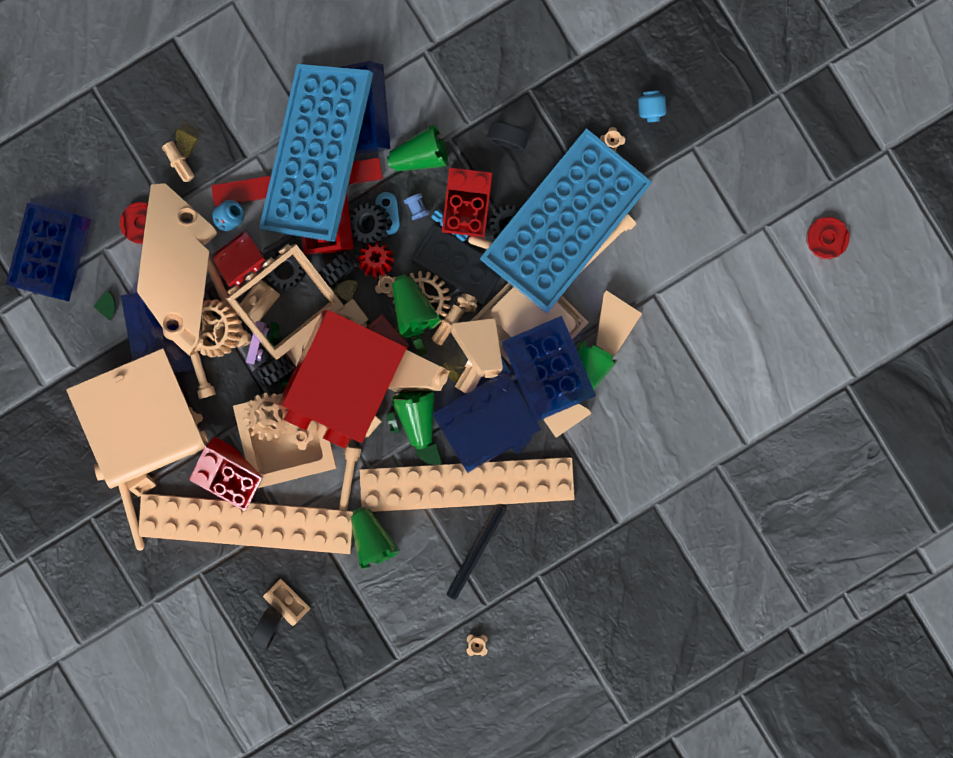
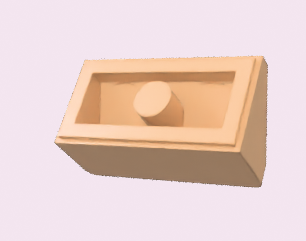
(259, 300)
(287, 602)

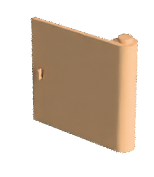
(137, 420)

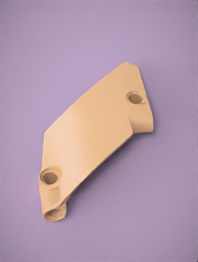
(175, 266)

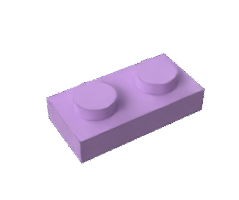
(255, 352)

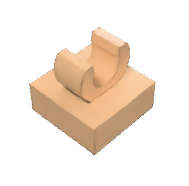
(141, 484)

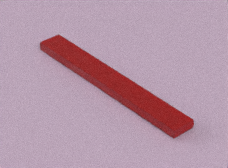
(257, 188)

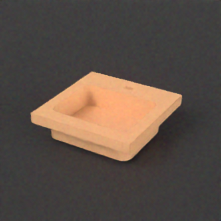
(517, 314)
(279, 458)

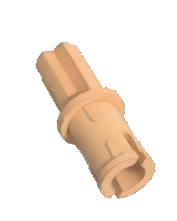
(178, 161)
(444, 329)

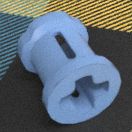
(416, 206)

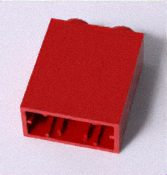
(341, 379)

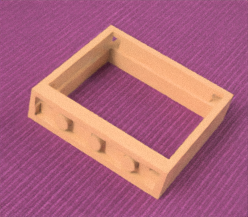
(307, 327)

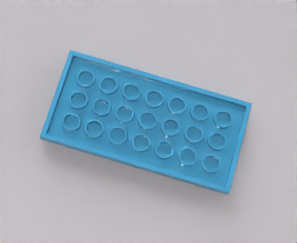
(316, 151)
(566, 221)

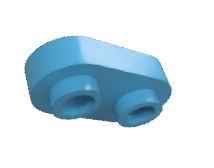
(392, 209)

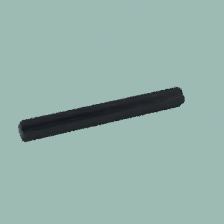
(476, 552)

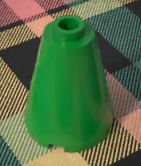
(419, 152)
(412, 307)
(595, 361)
(416, 416)
(371, 539)

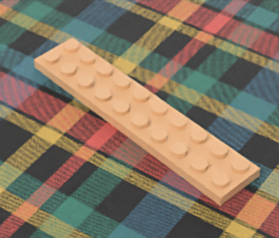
(453, 487)
(257, 526)

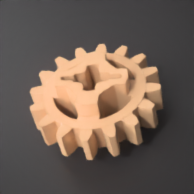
(260, 411)

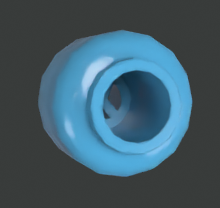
(652, 105)
(228, 215)

